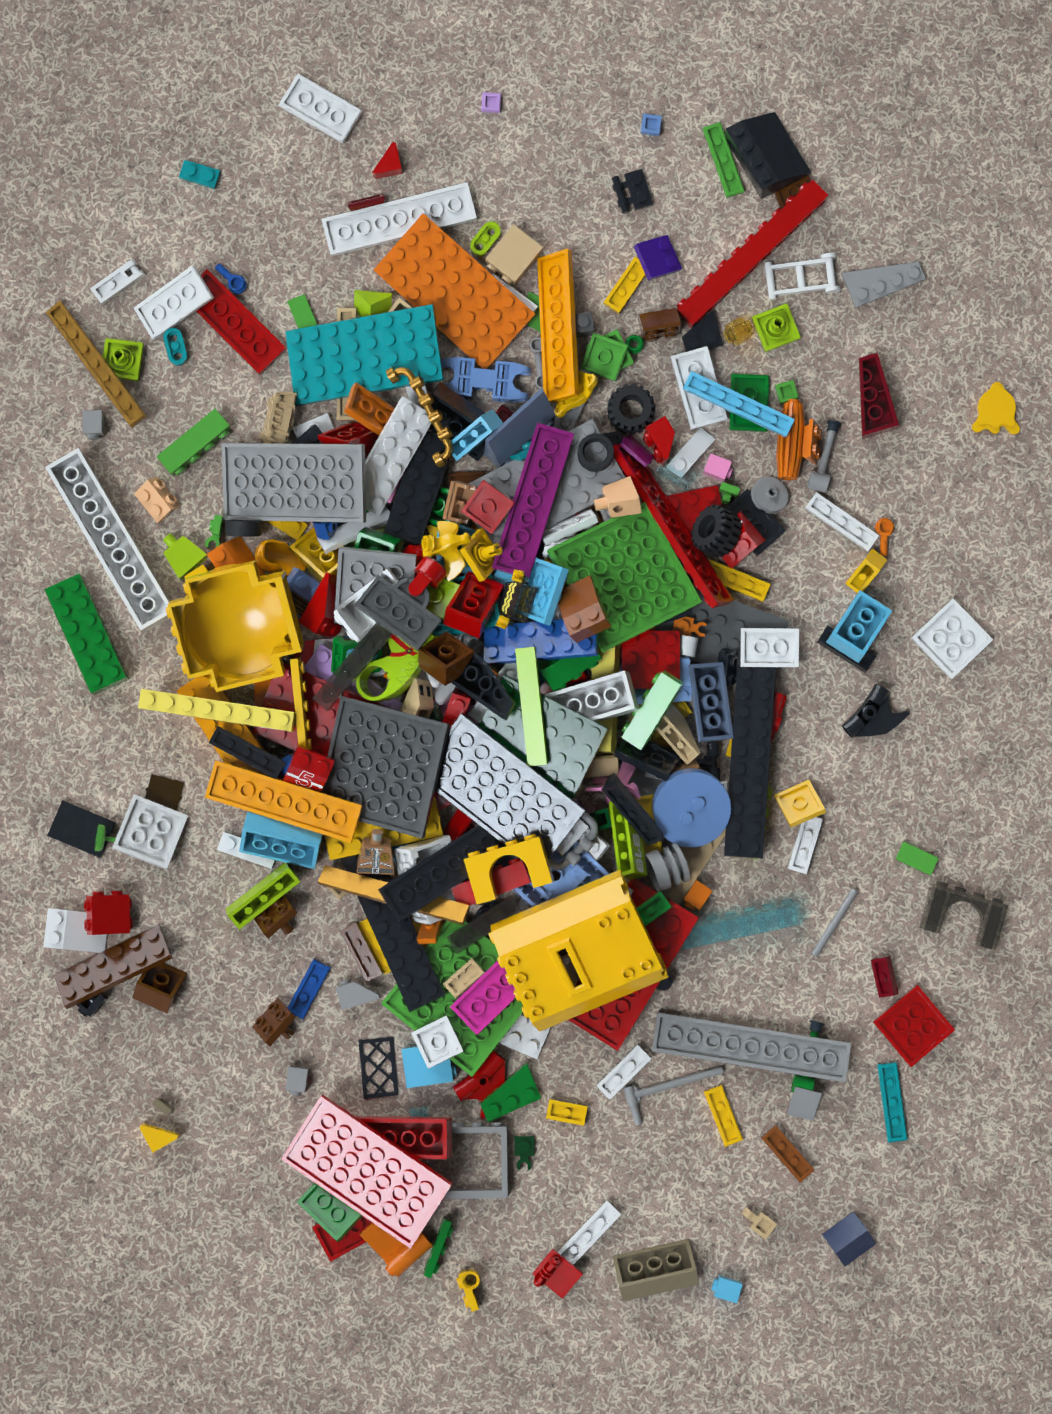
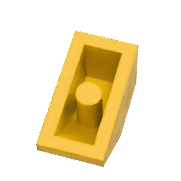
(866, 571)

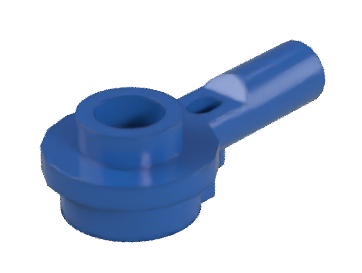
(236, 283)

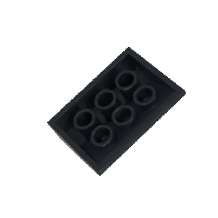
(766, 153)

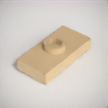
(463, 978)

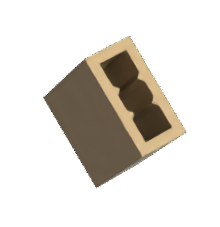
(513, 255)

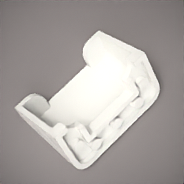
(414, 853)

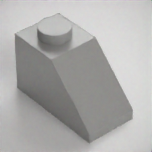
(354, 994)

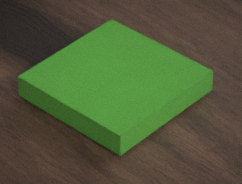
(604, 357)

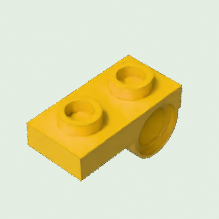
(470, 1299)

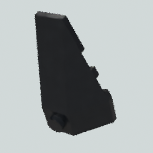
(484, 686)

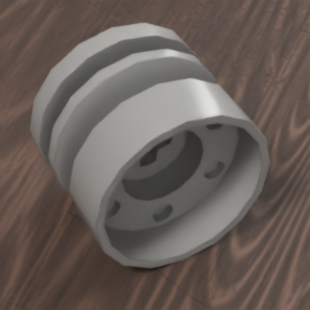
(671, 865)

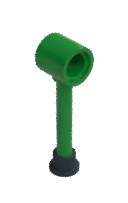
(801, 1081)

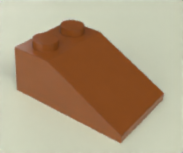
(583, 610)

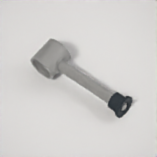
(819, 479)

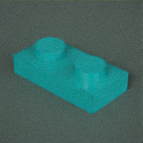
(199, 174)

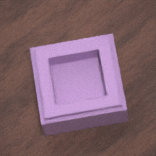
(491, 102)

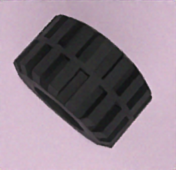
(630, 393)
(716, 531)

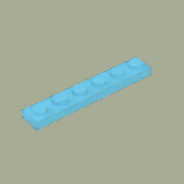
(738, 404)

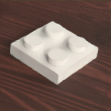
(437, 1042)

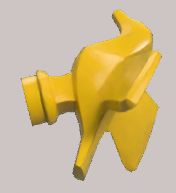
(446, 546)

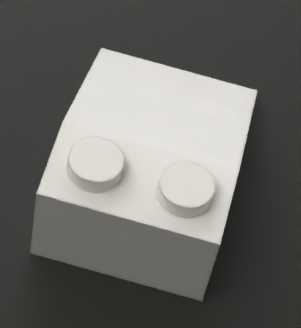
(67, 932)

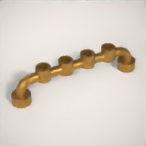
(434, 416)

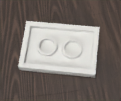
(769, 647)

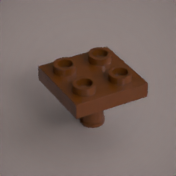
(276, 917)
(275, 1022)

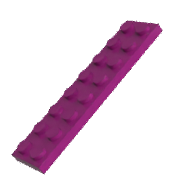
(533, 499)

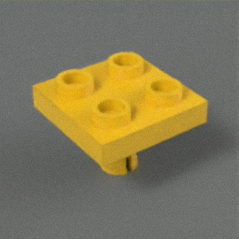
(480, 554)

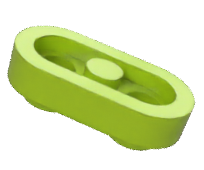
(485, 239)

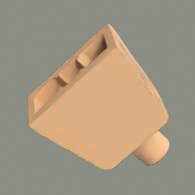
(619, 499)

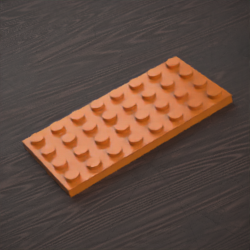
(466, 298)

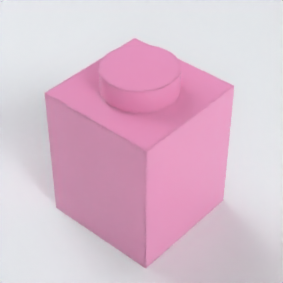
(718, 468)

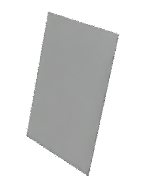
(804, 1103)

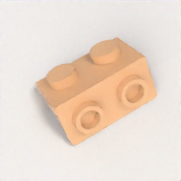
(157, 499)

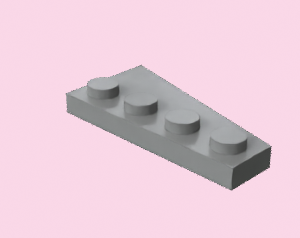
(879, 282)

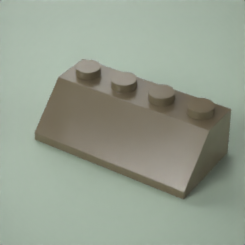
(656, 1270)

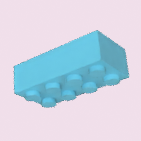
(279, 841)

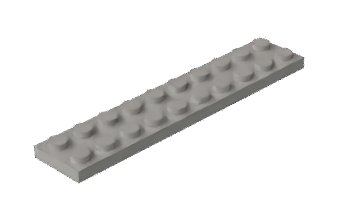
(751, 1047)

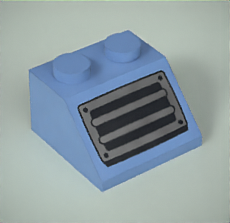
(302, 589)

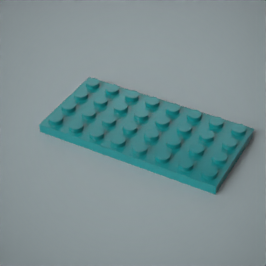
(337, 354)

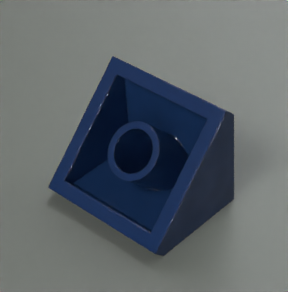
(849, 1239)

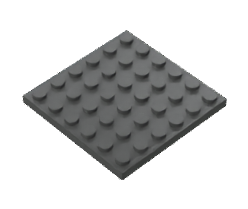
(386, 764)

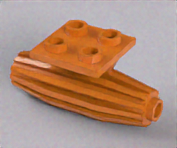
(799, 443)

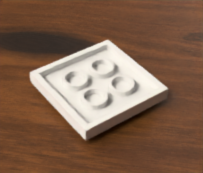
(952, 639)
(150, 832)

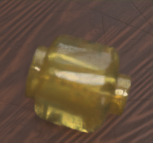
(738, 331)

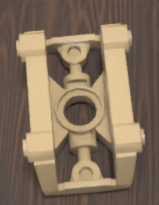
(279, 418)

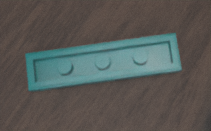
(892, 1102)

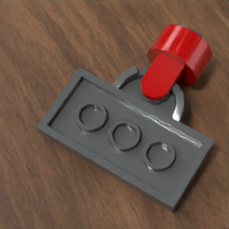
(403, 605)

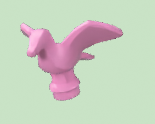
(624, 774)

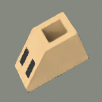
(419, 699)

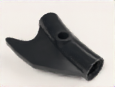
(881, 720)

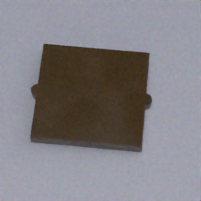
(164, 791)

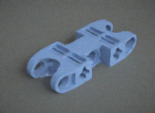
(486, 379)

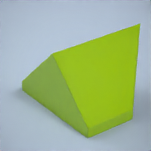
(371, 303)

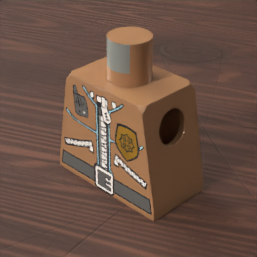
(376, 855)

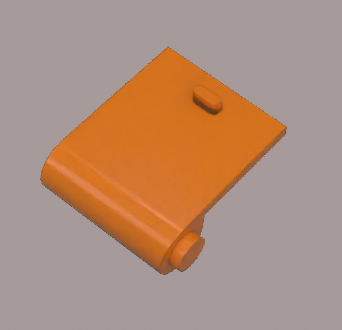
(394, 1253)

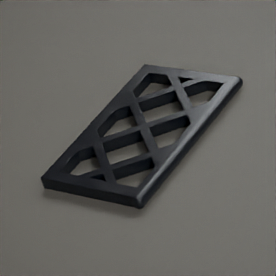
(365, 1079)

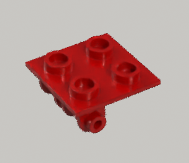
(556, 1274)

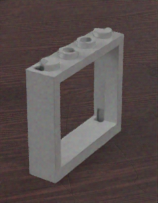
(478, 1127)

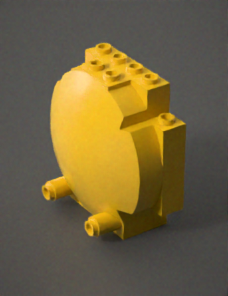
(235, 625)

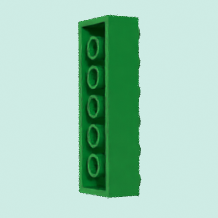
(86, 634)

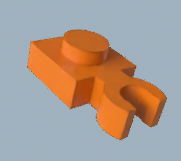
(686, 626)

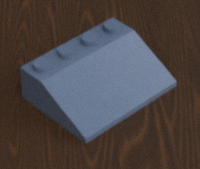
(518, 429)

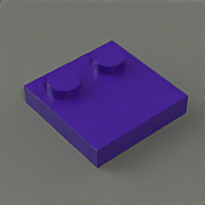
(657, 257)

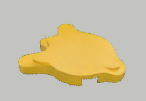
(586, 385)
(996, 410)

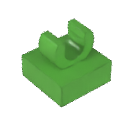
(728, 491)

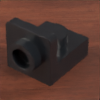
(95, 1004)

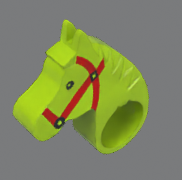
(401, 668)

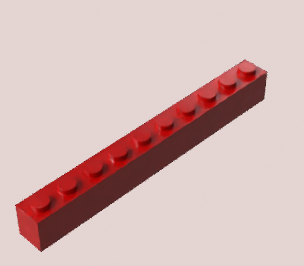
(752, 253)

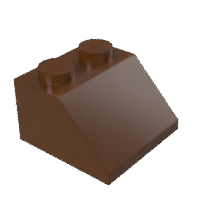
(444, 658)
(159, 986)

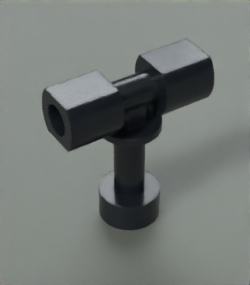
(709, 761)

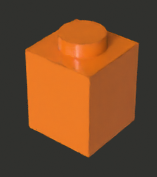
(696, 896)

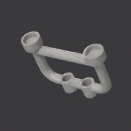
(585, 844)

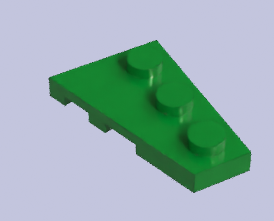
(511, 1095)

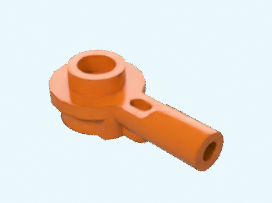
(884, 528)

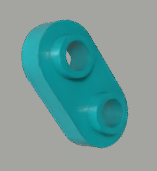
(176, 347)

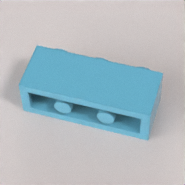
(475, 434)

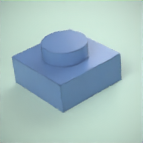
(651, 124)

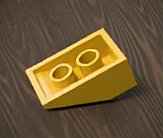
(313, 557)

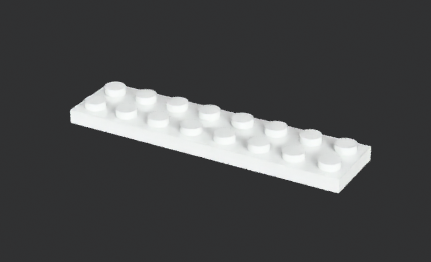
(393, 219)

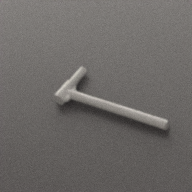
(633, 1094)

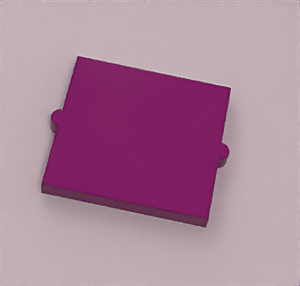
(637, 450)

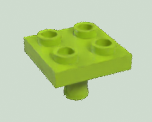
(776, 328)
(124, 358)

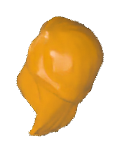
(276, 557)

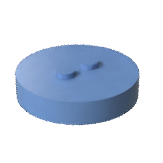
(691, 807)

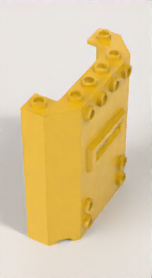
(602, 939)

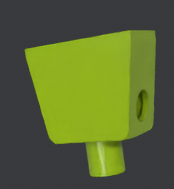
(183, 555)

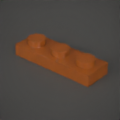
(787, 1153)

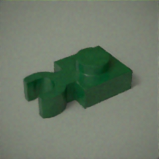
(523, 1147)

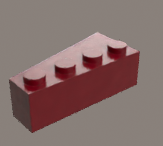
(875, 400)

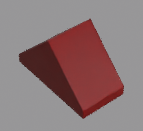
(389, 164)

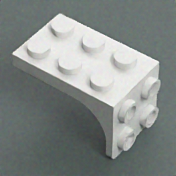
(353, 619)

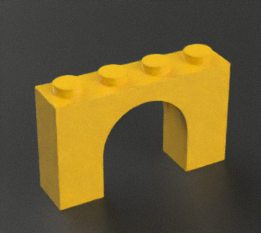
(481, 865)

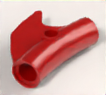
(493, 1076)

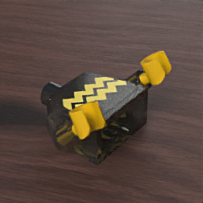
(516, 600)

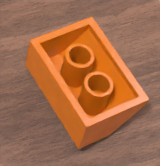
(232, 552)

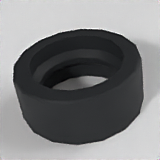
(595, 438)
(243, 528)

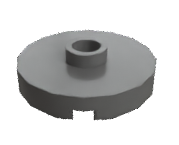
(762, 497)

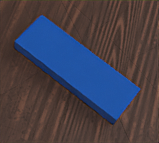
(308, 988)

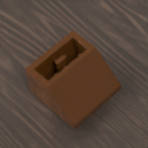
(659, 324)

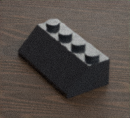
(457, 414)

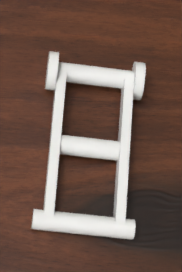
(825, 259)

